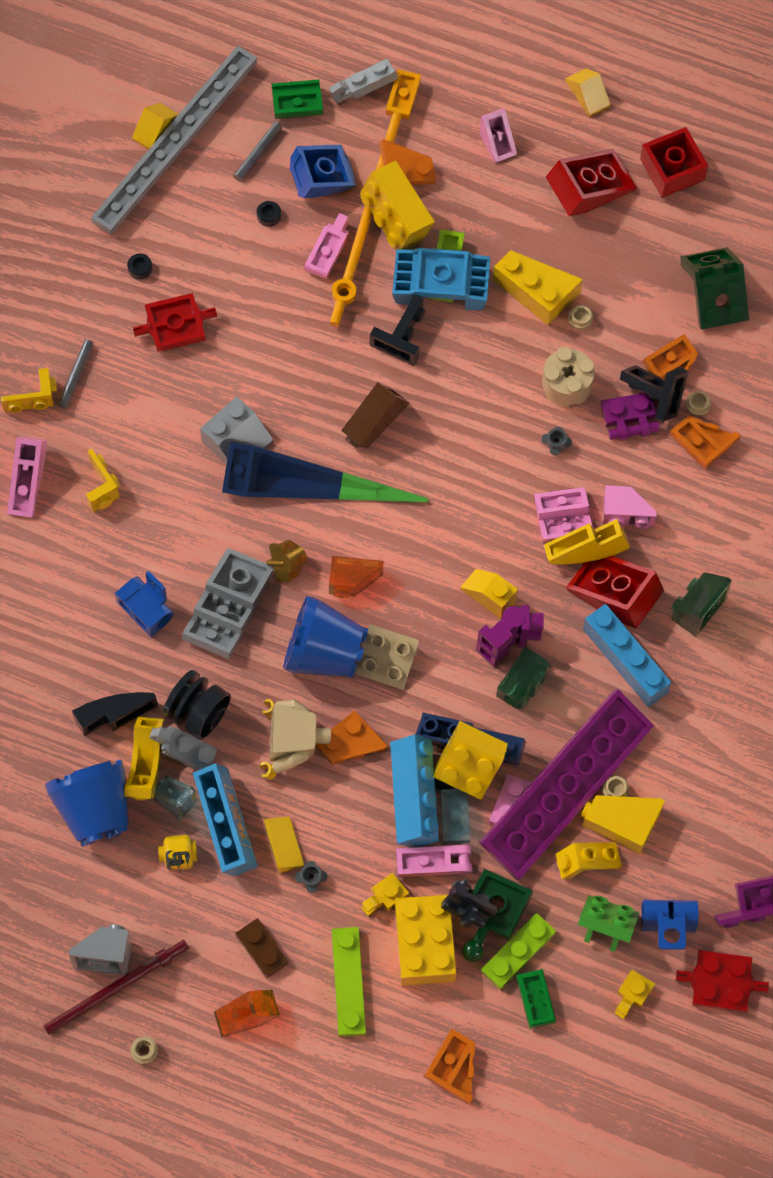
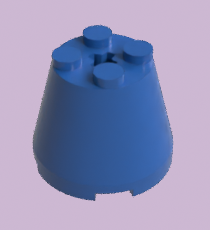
(324, 641)
(92, 801)

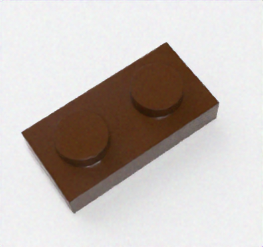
(261, 948)

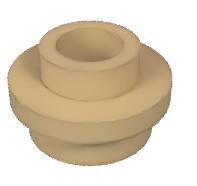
(144, 1042)

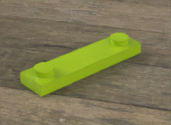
(348, 982)

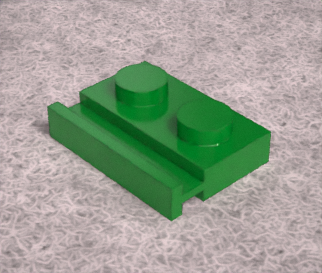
(297, 99)

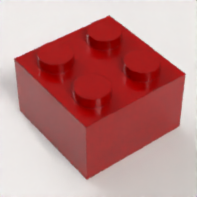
(674, 162)

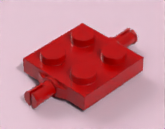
(175, 322)
(722, 981)

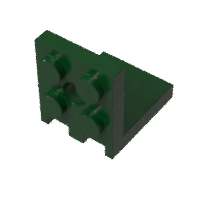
(716, 274)

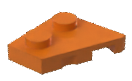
(416, 166)
(671, 356)
(703, 440)
(351, 740)
(453, 1066)

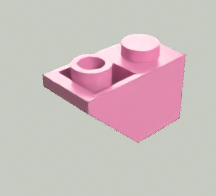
(627, 507)

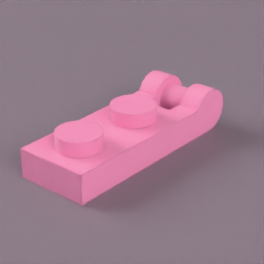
(433, 861)

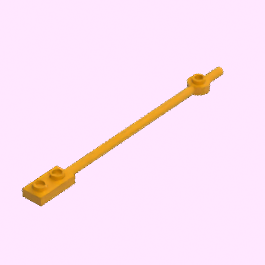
(398, 106)

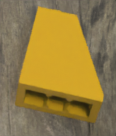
(623, 819)

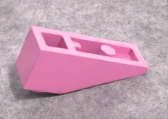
(26, 475)

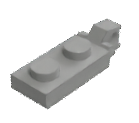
(364, 81)
(184, 747)

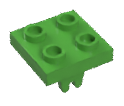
(608, 919)

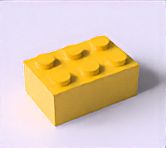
(396, 207)
(424, 941)

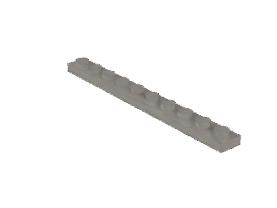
(174, 140)

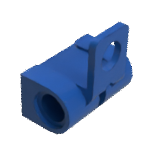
(145, 603)
(669, 916)

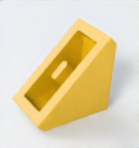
(589, 91)
(152, 124)

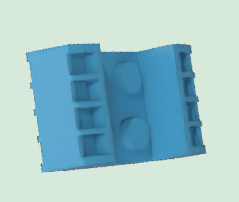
(442, 276)

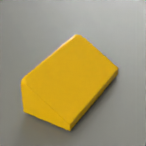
(283, 844)

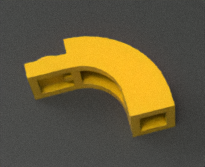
(145, 760)

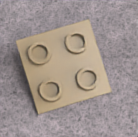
(387, 656)

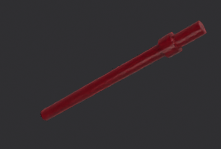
(161, 958)

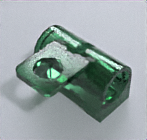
(523, 679)

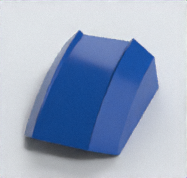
(321, 170)

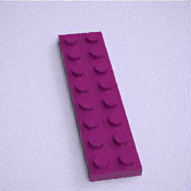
(566, 784)

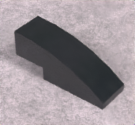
(113, 710)

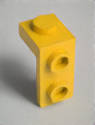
(36, 400)
(103, 495)
(587, 856)

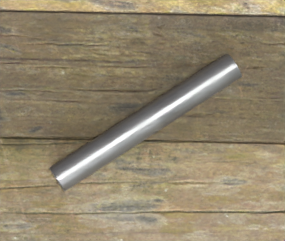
(257, 151)
(75, 374)

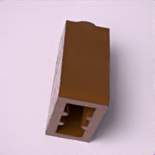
(374, 415)

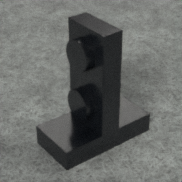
(399, 343)
(667, 390)

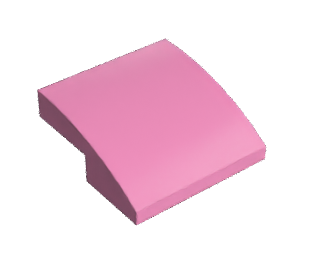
(561, 512)

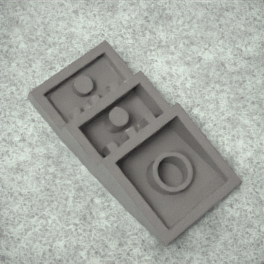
(227, 603)

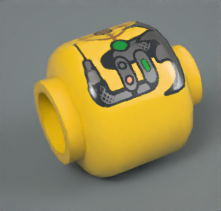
(178, 852)

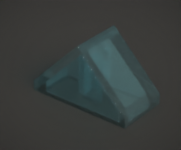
(175, 796)

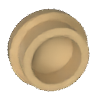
(580, 317)
(698, 403)
(615, 787)

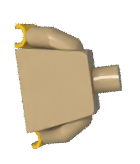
(291, 736)

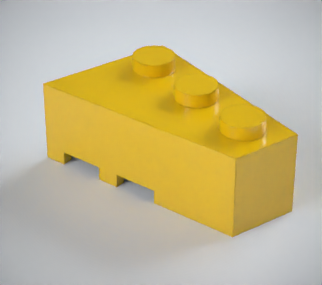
(537, 285)

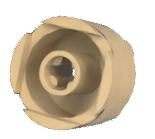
(568, 377)

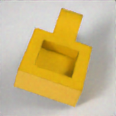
(384, 895)
(634, 992)

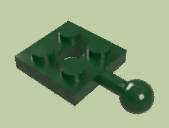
(506, 919)

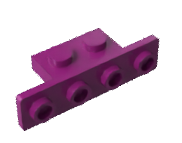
(754, 902)

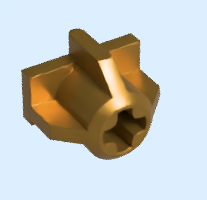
(287, 560)

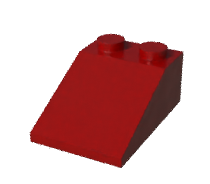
(589, 181)
(620, 585)

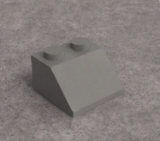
(234, 424)
(103, 951)

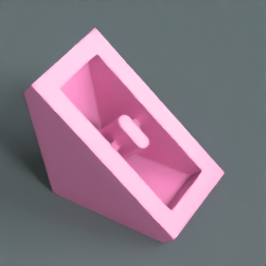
(497, 135)

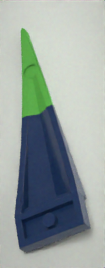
(267, 473)

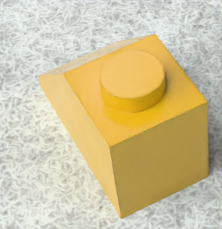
(490, 591)

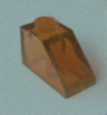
(353, 575)
(247, 1012)

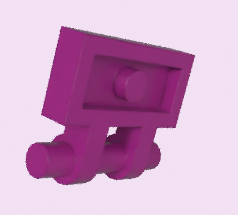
(627, 410)

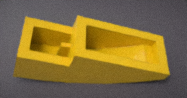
(587, 544)

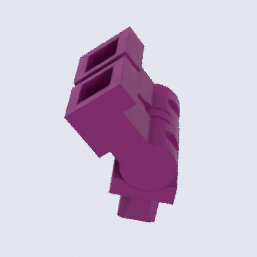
(514, 627)

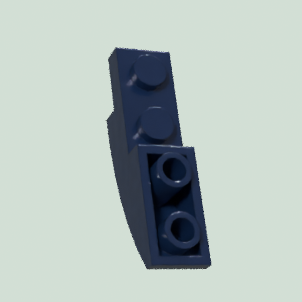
(440, 730)

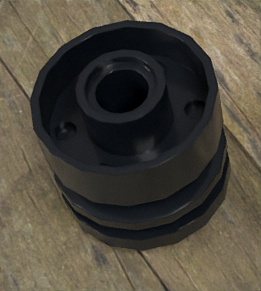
(196, 704)

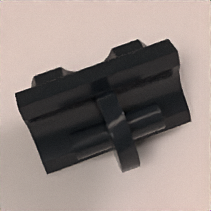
(469, 907)

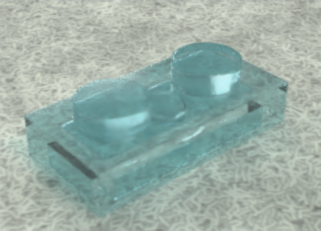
(455, 816)

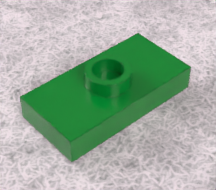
(536, 999)

